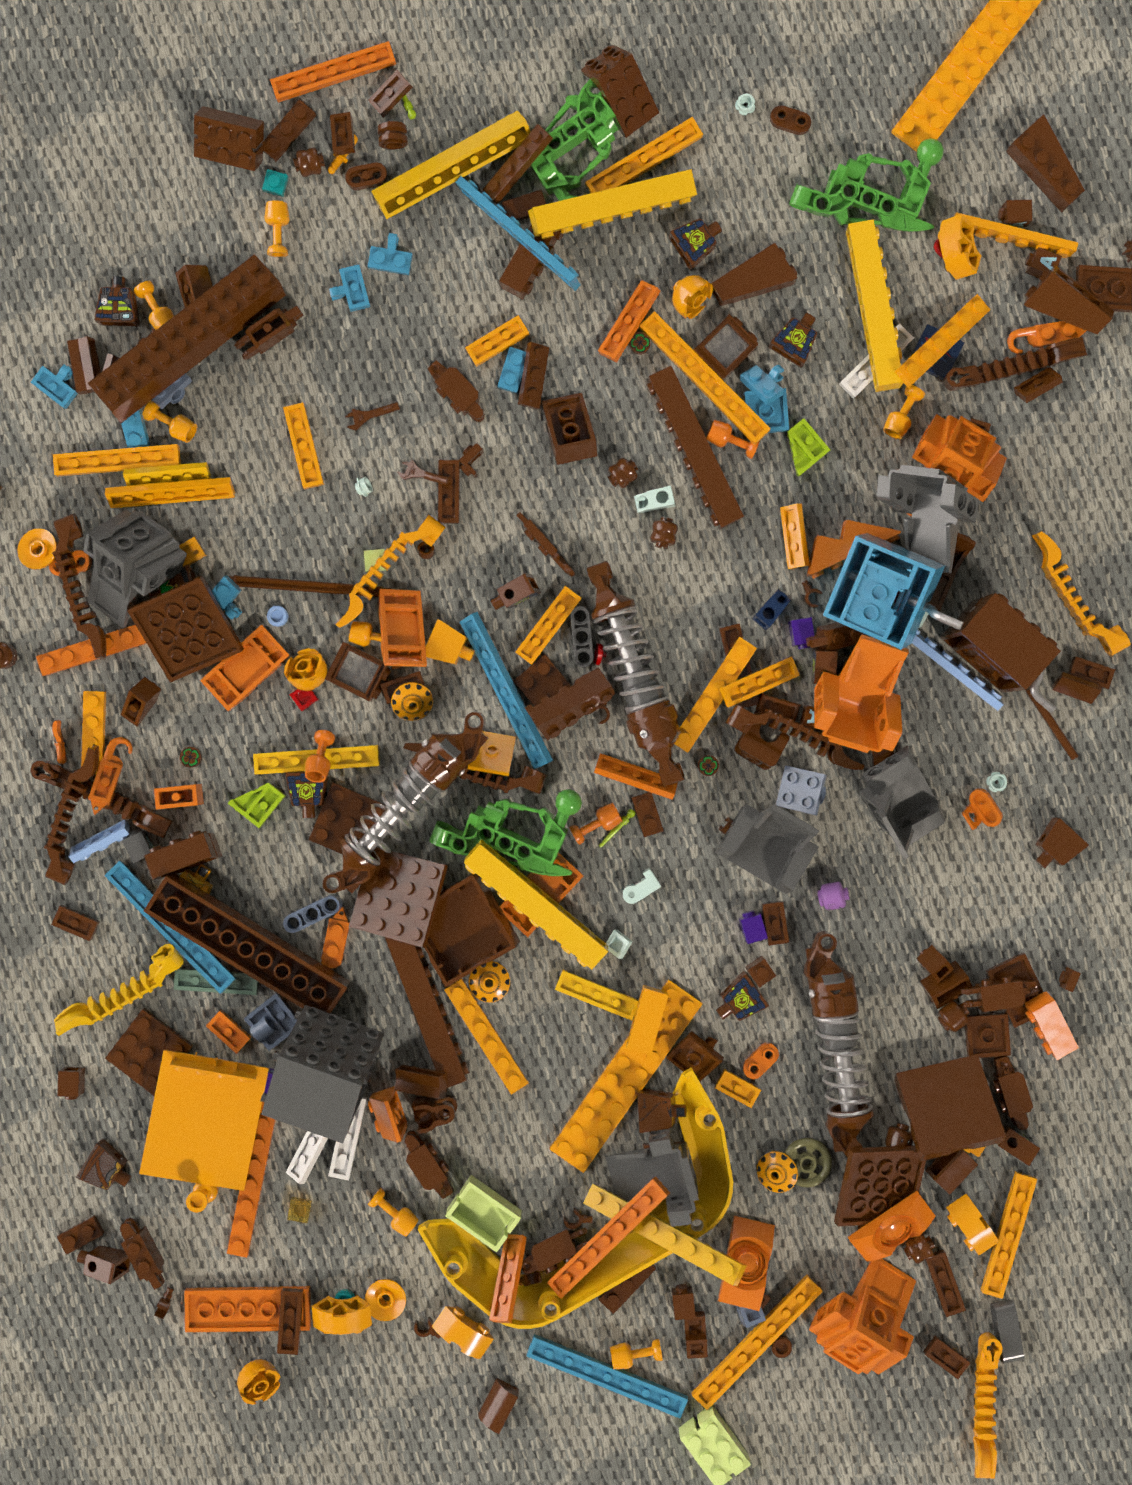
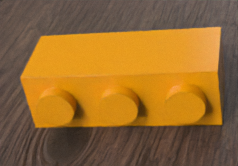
(648, 1020)

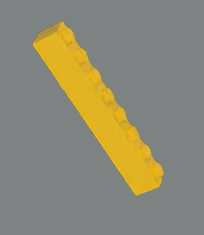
(451, 164)
(612, 203)
(874, 304)
(536, 904)
(670, 1238)

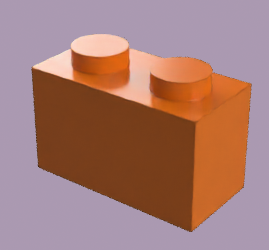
(178, 796)

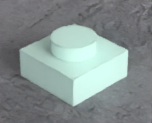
(618, 944)

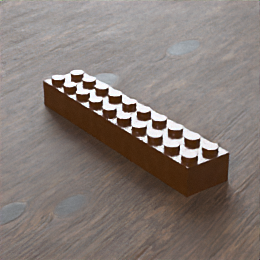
(187, 338)
(245, 944)

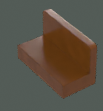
(193, 282)

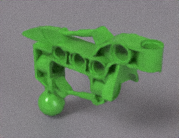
(599, 134)
(903, 210)
(492, 817)

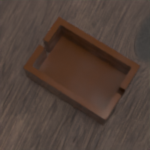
(228, 138)
(182, 854)

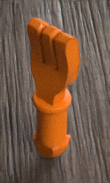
(60, 745)

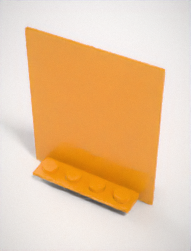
(203, 1120)

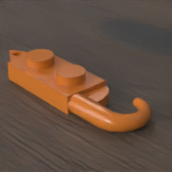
(1044, 334)
(107, 775)
(335, 940)

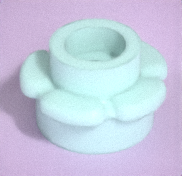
(749, 100)
(363, 486)
(1002, 782)

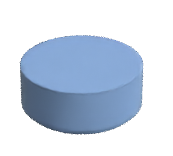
(277, 616)

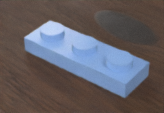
(99, 841)

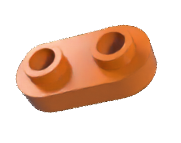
(76, 555)
(758, 1059)

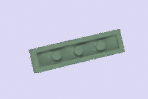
(192, 980)

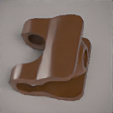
(758, 751)
(431, 1112)

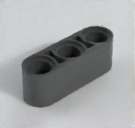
(581, 627)
(1007, 1330)

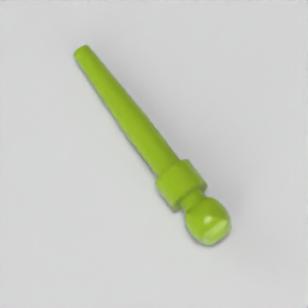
(409, 107)
(630, 813)

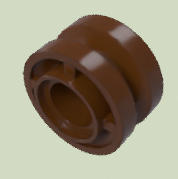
(392, 135)

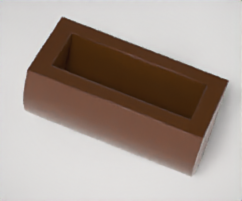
(948, 988)
(951, 1169)
(498, 1405)

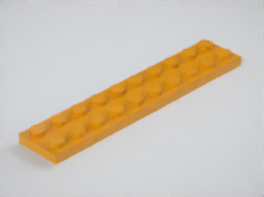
(963, 70)
(619, 1085)

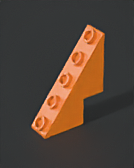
(831, 552)

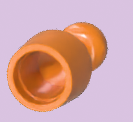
(720, 434)
(317, 765)
(607, 817)

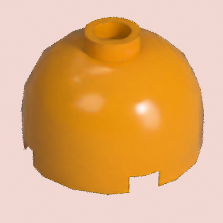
(690, 294)
(306, 670)
(258, 1381)

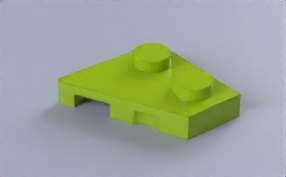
(805, 446)
(258, 803)

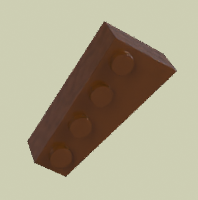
(1046, 164)
(571, 703)

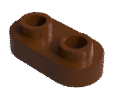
(790, 121)
(366, 174)

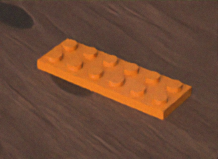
(239, 1309)

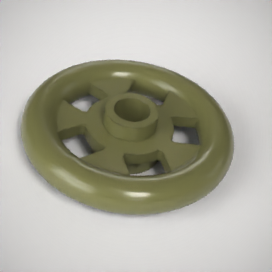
(824, 1160)

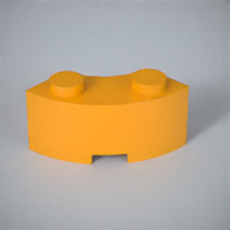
(958, 246)
(972, 1224)
(341, 1316)
(469, 1335)

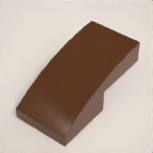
(696, 1336)

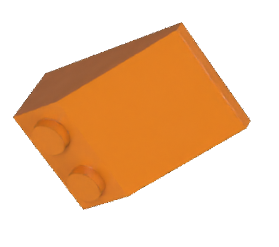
(389, 1114)

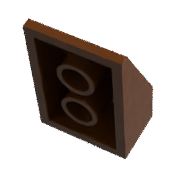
(569, 428)

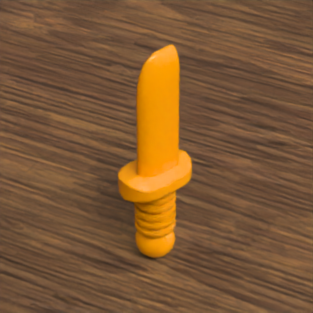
(338, 160)

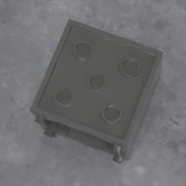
(322, 1073)

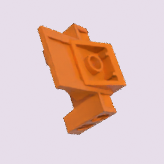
(962, 453)
(859, 703)
(865, 1327)

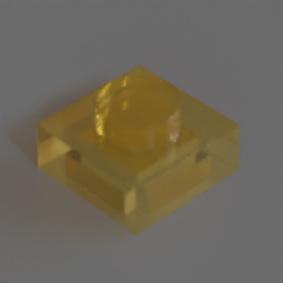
(299, 1210)

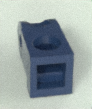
(771, 609)

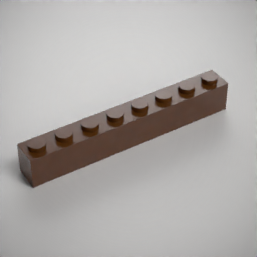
(695, 448)
(429, 1011)

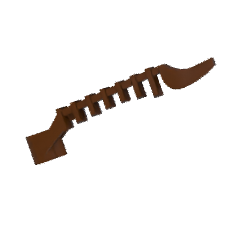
(1041, 358)
(68, 530)
(743, 720)
(529, 779)
(129, 809)
(60, 868)

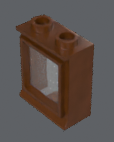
(726, 346)
(358, 672)

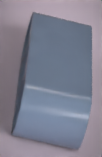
(303, 915)

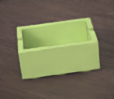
(483, 1213)
(714, 1446)

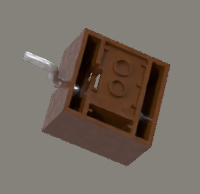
(1003, 646)

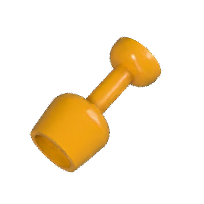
(277, 216)
(159, 315)
(898, 422)
(179, 427)
(362, 633)
(200, 1197)
(402, 1221)
(623, 1356)

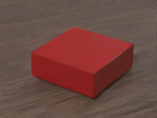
(304, 698)

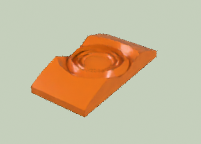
(402, 628)
(241, 673)
(555, 886)
(892, 1228)
(752, 1245)

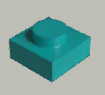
(275, 183)

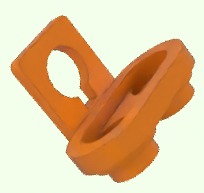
(983, 808)

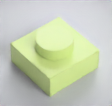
(371, 557)

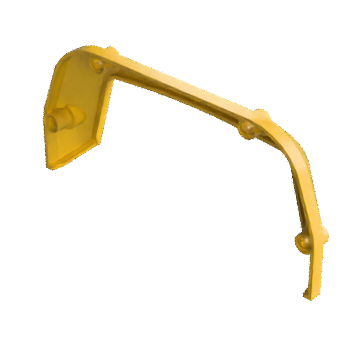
(480, 1265)

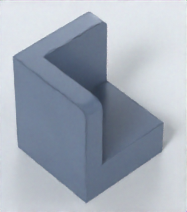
(750, 1317)

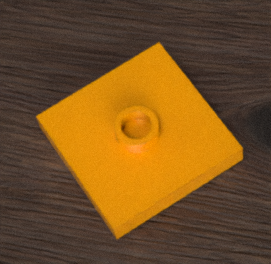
(495, 754)

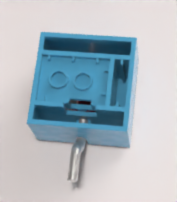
(876, 577)

